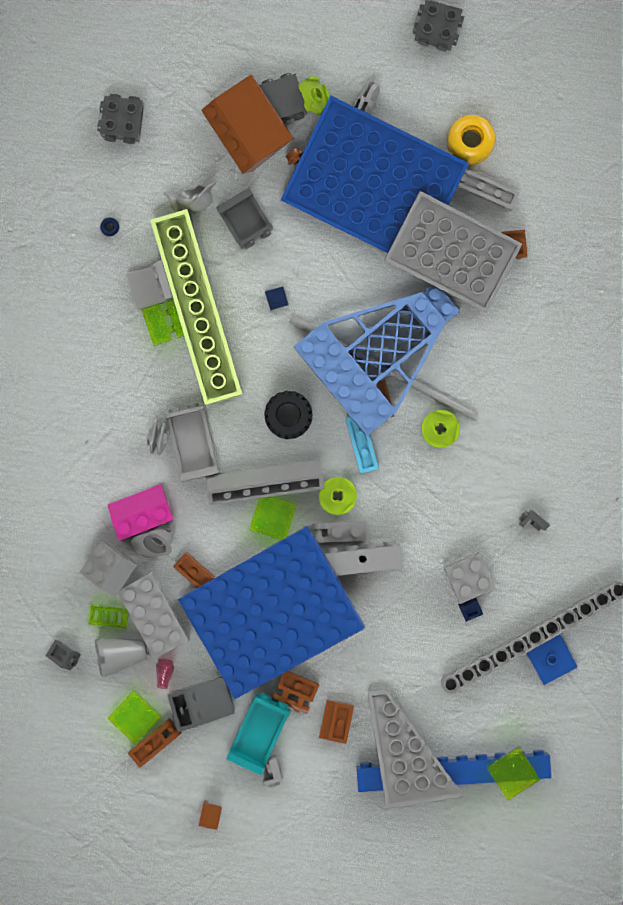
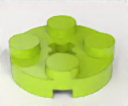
(314, 94)
(433, 420)
(349, 496)

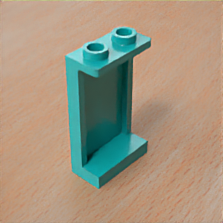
(258, 733)

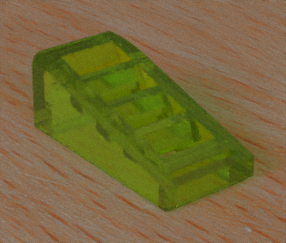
(91, 612)

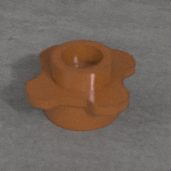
(294, 156)

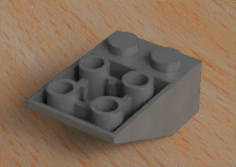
(200, 704)

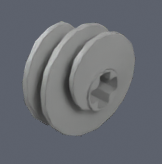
(157, 438)

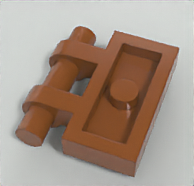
(298, 686)

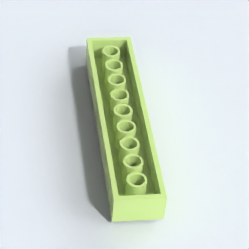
(196, 307)

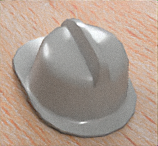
(153, 543)

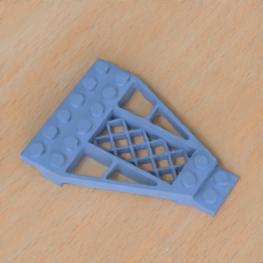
(346, 378)

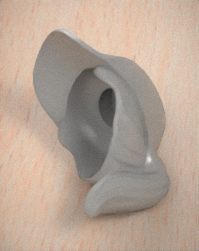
(193, 200)

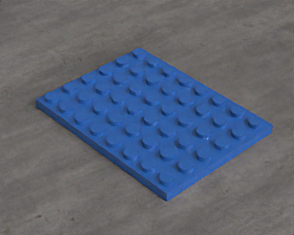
(367, 174)
(271, 612)

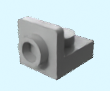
(273, 768)

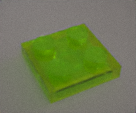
(273, 517)
(134, 717)
(513, 773)

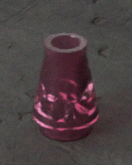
(164, 671)

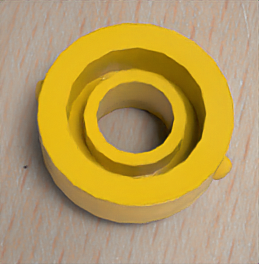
(475, 124)

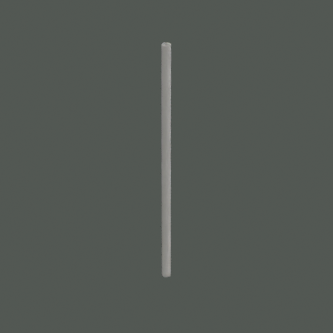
(417, 385)

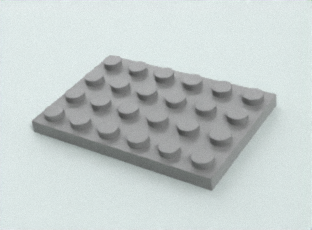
(453, 251)

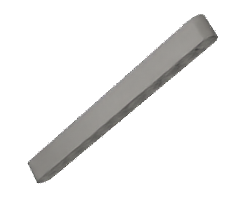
(524, 637)

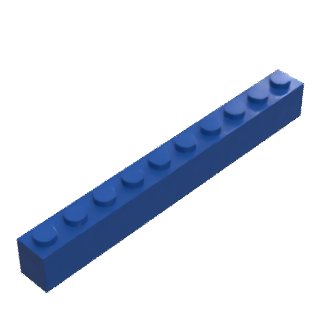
(461, 770)

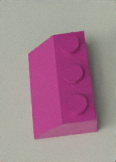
(140, 512)

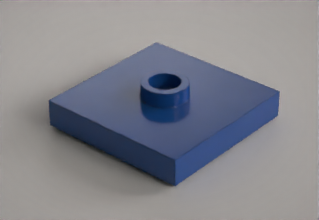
(552, 659)

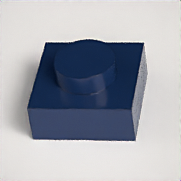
(276, 298)
(470, 609)

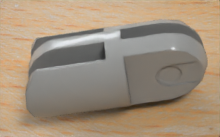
(367, 98)

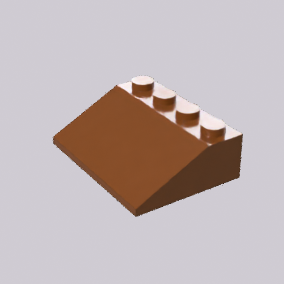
(247, 124)

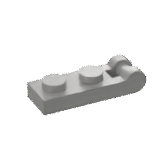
(340, 531)

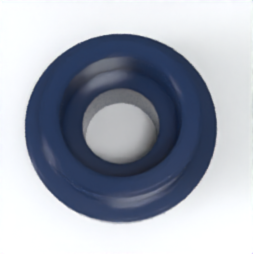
(103, 226)

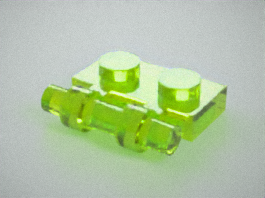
(157, 325)

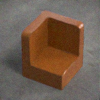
(210, 815)

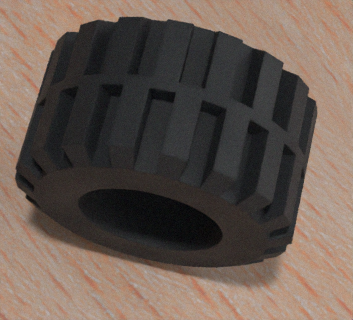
(273, 406)

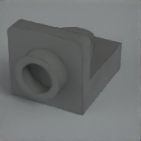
(537, 522)
(63, 655)

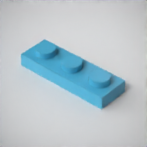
(362, 447)

